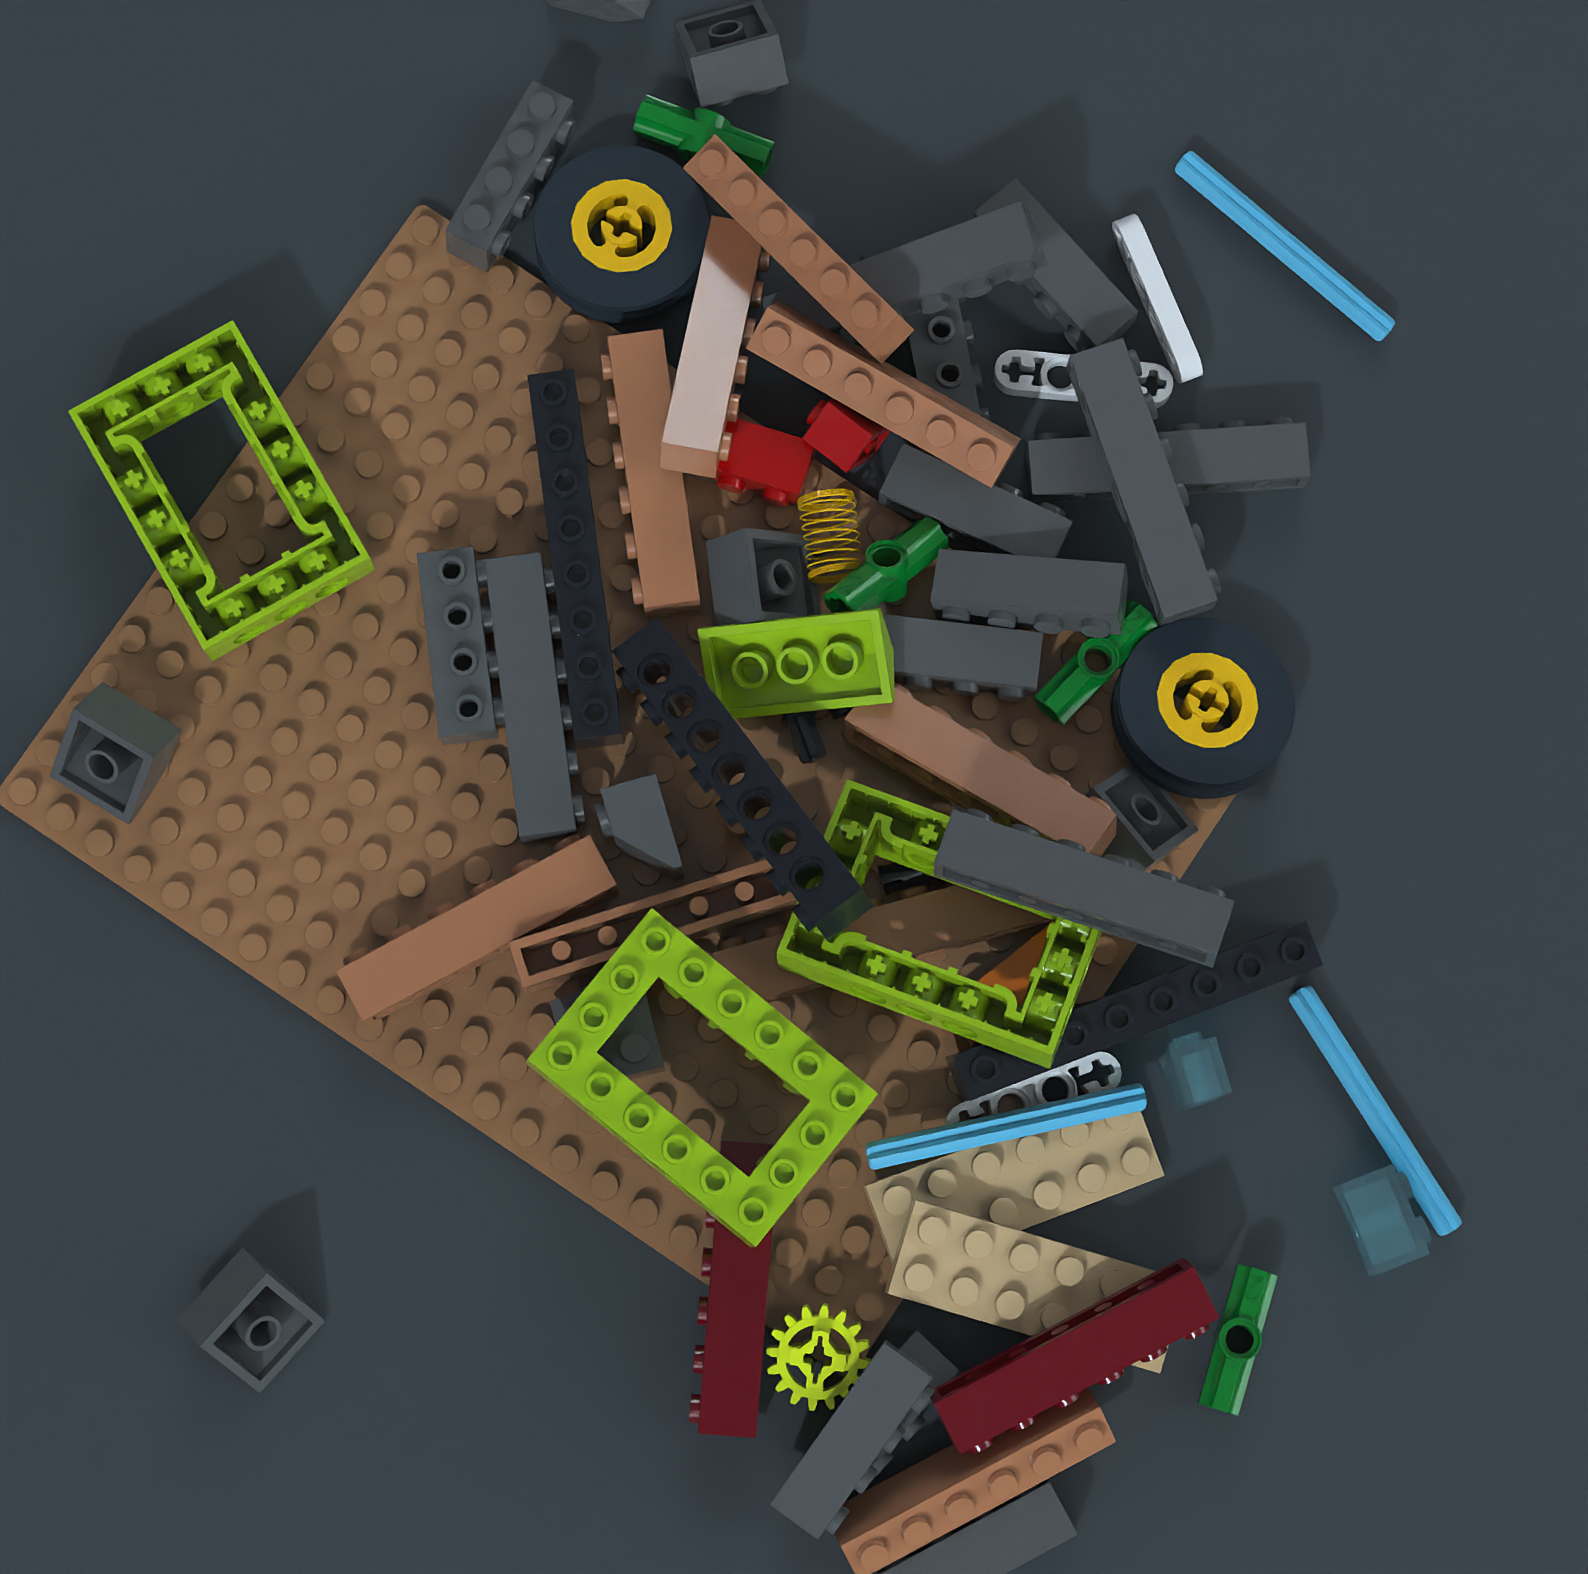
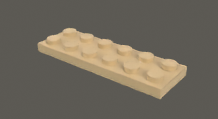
(1022, 1177)
(1001, 1272)

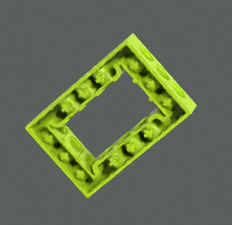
(172, 390)
(910, 835)
(575, 1068)

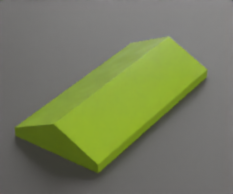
(800, 663)

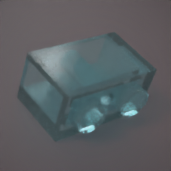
(1194, 1072)
(1383, 1219)

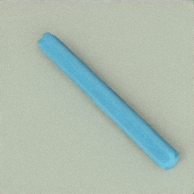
(1284, 246)
(1375, 1110)
(1005, 1126)

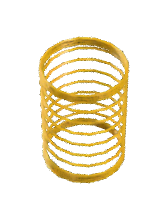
(829, 506)

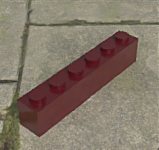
(733, 1320)
(1073, 1356)

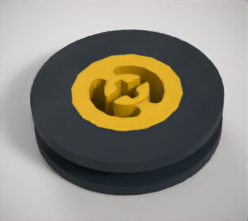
(628, 188)
(1178, 746)

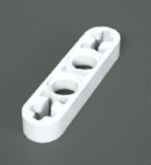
(1157, 298)
(1028, 359)
(1030, 1089)

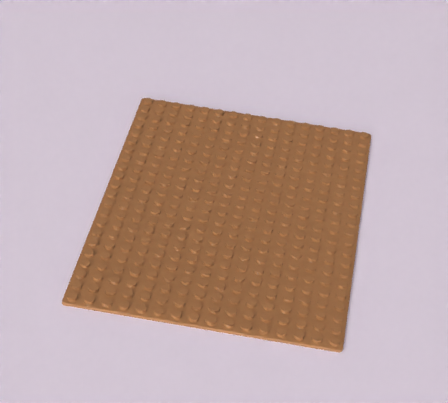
(330, 813)

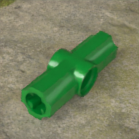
(691, 130)
(888, 568)
(1077, 683)
(1245, 1307)

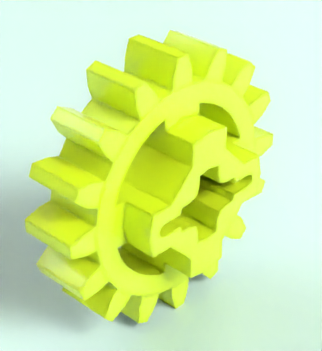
(796, 1352)

